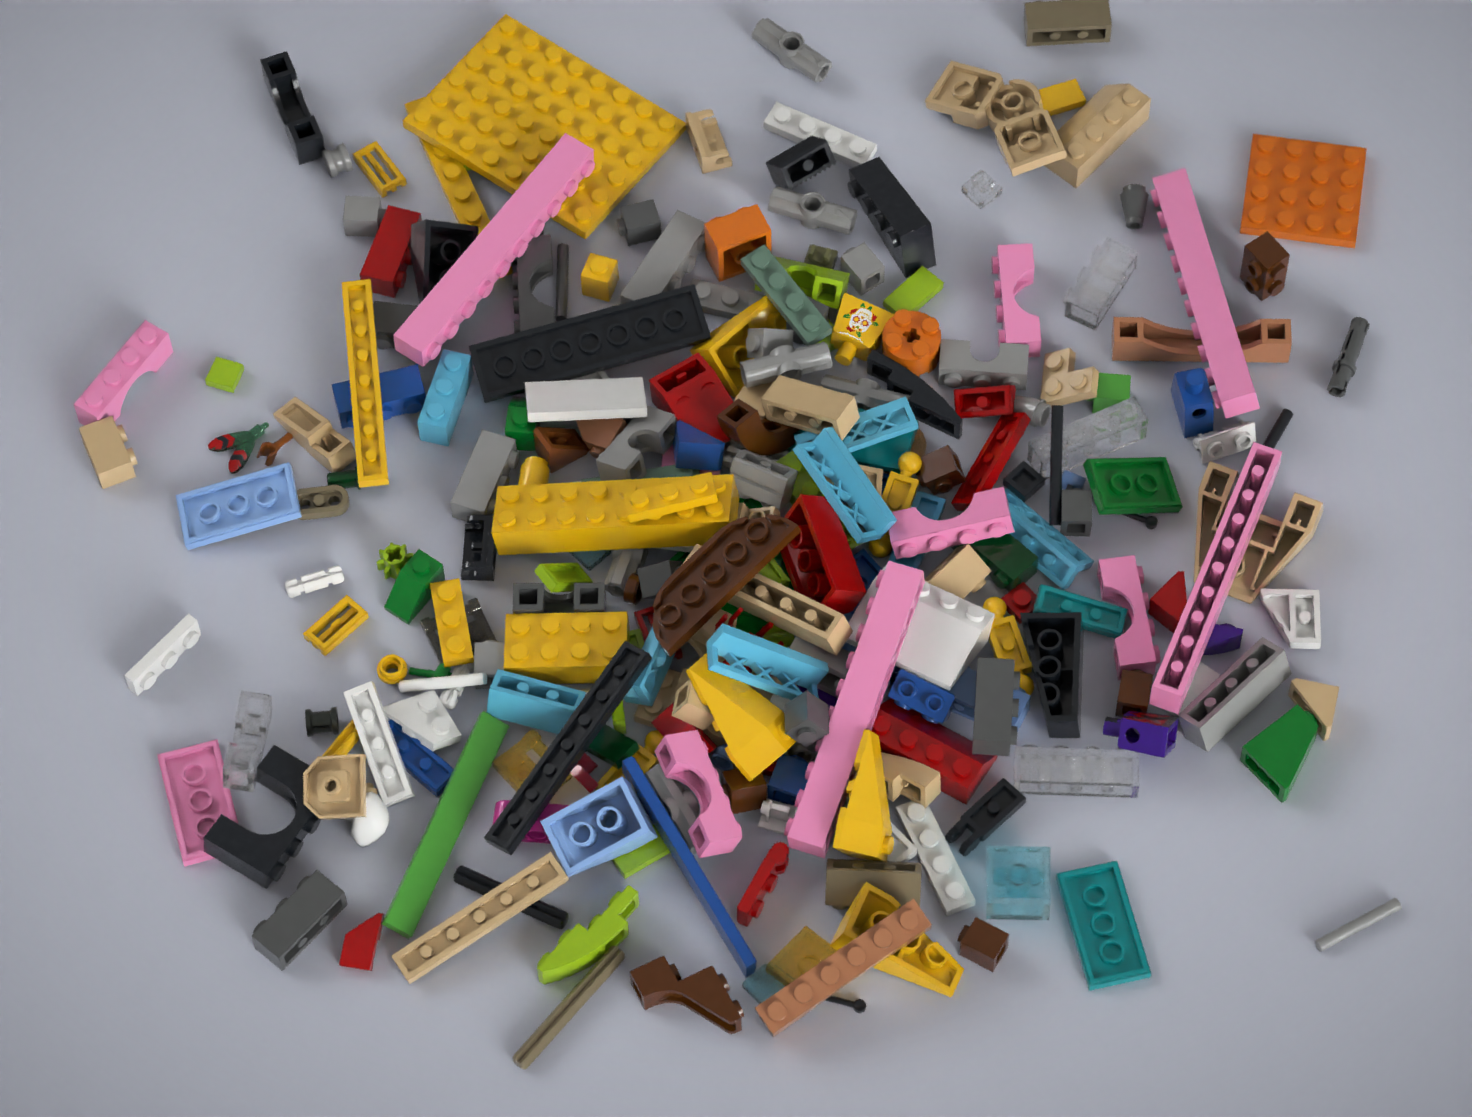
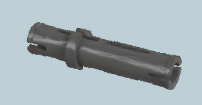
(1344, 366)

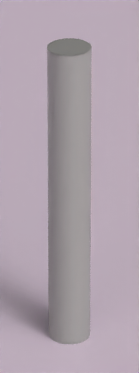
(1358, 924)

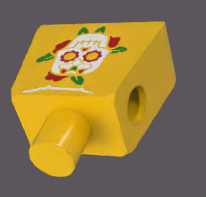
(857, 329)

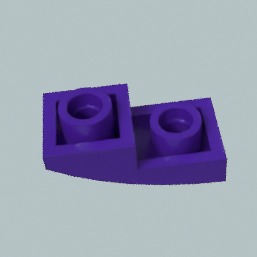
(1224, 639)

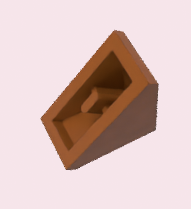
(558, 446)

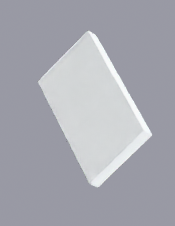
(585, 399)

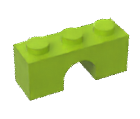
(816, 281)

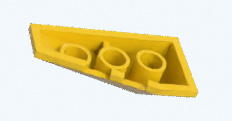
(918, 962)

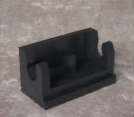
(479, 549)

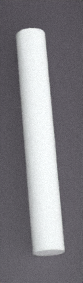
(443, 682)

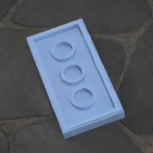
(238, 506)

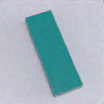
(1096, 615)

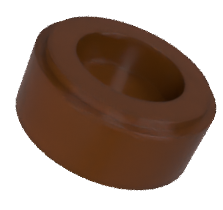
(632, 590)

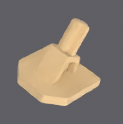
(337, 786)

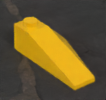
(728, 342)
(744, 717)
(865, 824)

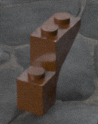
(701, 992)

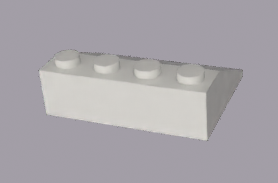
(941, 636)

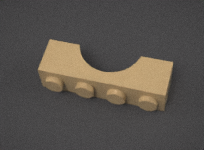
(687, 703)

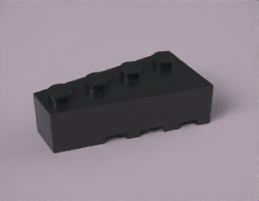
(893, 215)
(1057, 665)

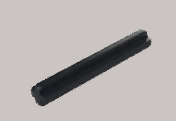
(483, 884)

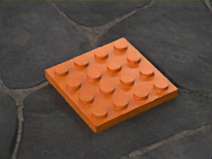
(1303, 190)

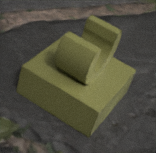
(821, 256)

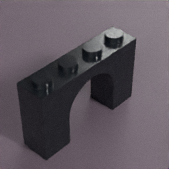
(264, 855)

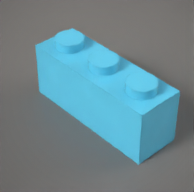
(445, 397)
(532, 701)

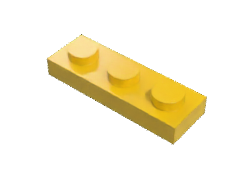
(670, 497)
(451, 622)

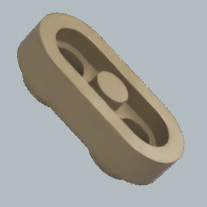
(320, 499)

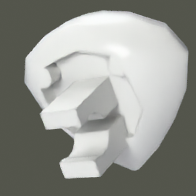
(370, 828)

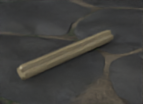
(568, 1007)

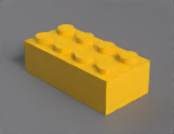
(563, 645)

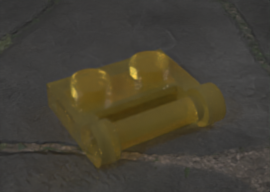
(515, 763)

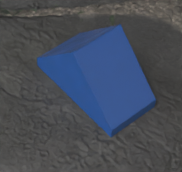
(696, 449)

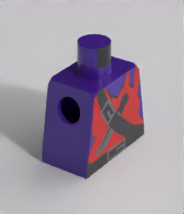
(1155, 736)

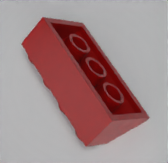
(821, 557)
(934, 745)

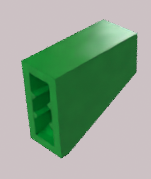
(1281, 750)

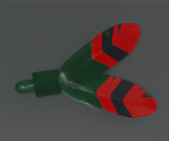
(243, 442)

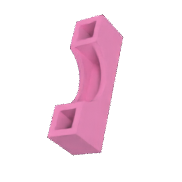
(1015, 271)
(141, 353)
(983, 519)
(1121, 584)
(686, 759)

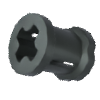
(321, 721)

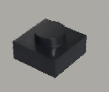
(1024, 481)

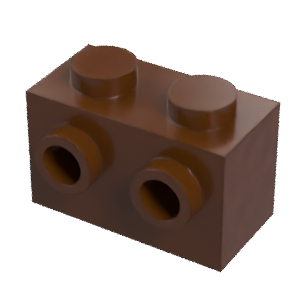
(1264, 266)

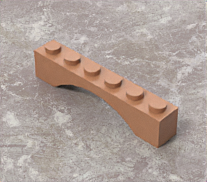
(1147, 341)
(843, 967)

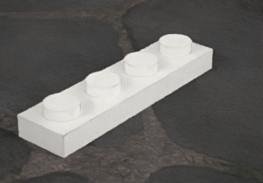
(799, 126)
(379, 743)
(935, 857)

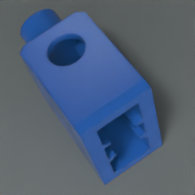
(1189, 393)

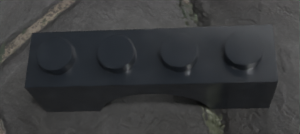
(290, 104)

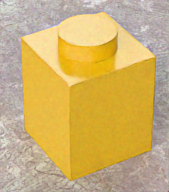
(599, 277)

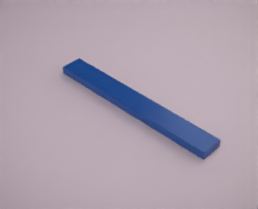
(689, 867)

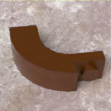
(760, 436)

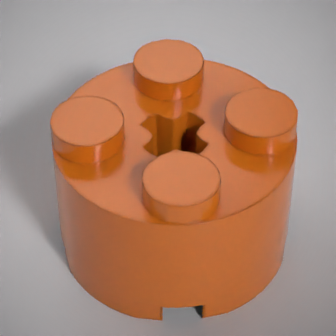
(912, 341)

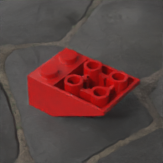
(692, 394)

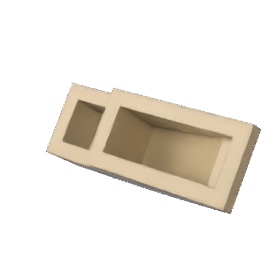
(316, 435)
(910, 779)

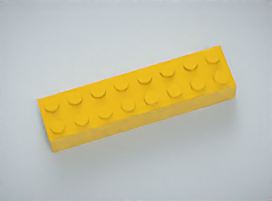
(596, 519)

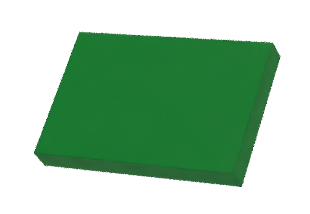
(1132, 485)

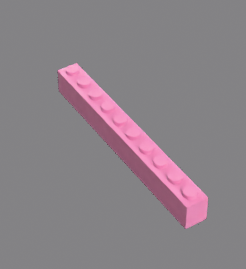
(494, 250)
(1205, 294)
(1215, 578)
(855, 709)

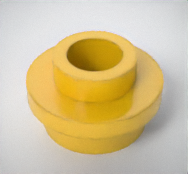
(389, 662)

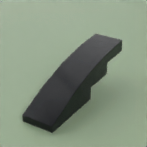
(924, 401)

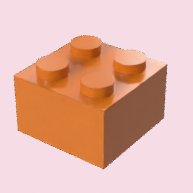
(733, 238)

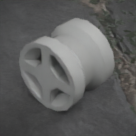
(337, 160)

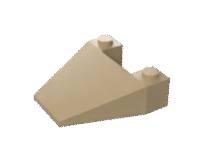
(1272, 542)

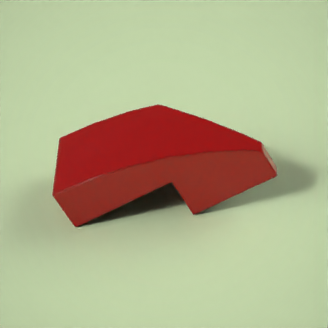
(582, 771)
(361, 944)

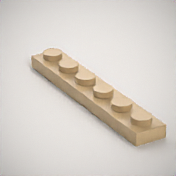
(480, 917)

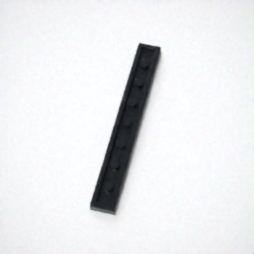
(567, 748)

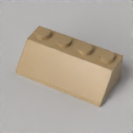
(1099, 130)

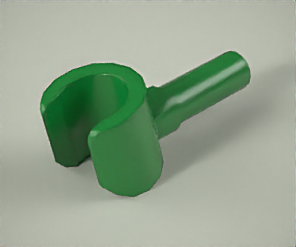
(439, 672)

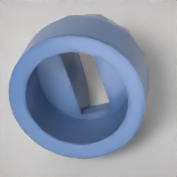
(1072, 479)
(721, 759)

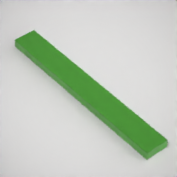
(445, 825)

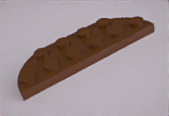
(716, 575)

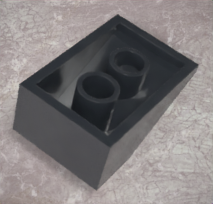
(436, 249)

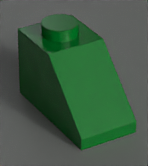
(518, 425)
(412, 586)

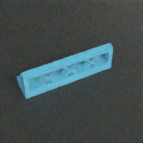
(874, 426)
(849, 485)
(1056, 554)
(765, 660)
(650, 680)

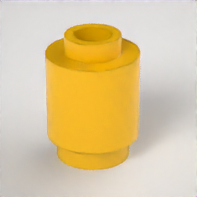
(534, 471)

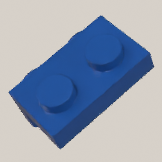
(923, 696)

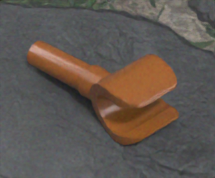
(270, 449)

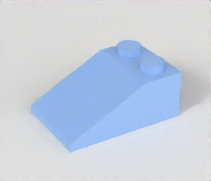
(599, 827)

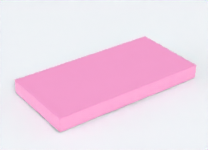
(195, 795)

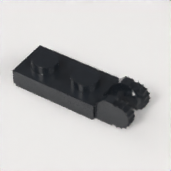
(986, 815)

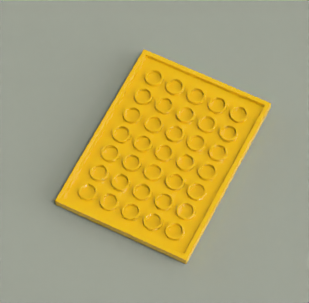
(519, 98)

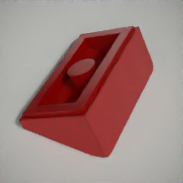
(984, 401)

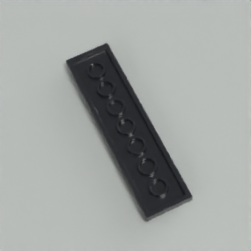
(590, 342)

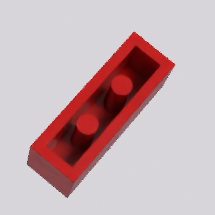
(390, 252)

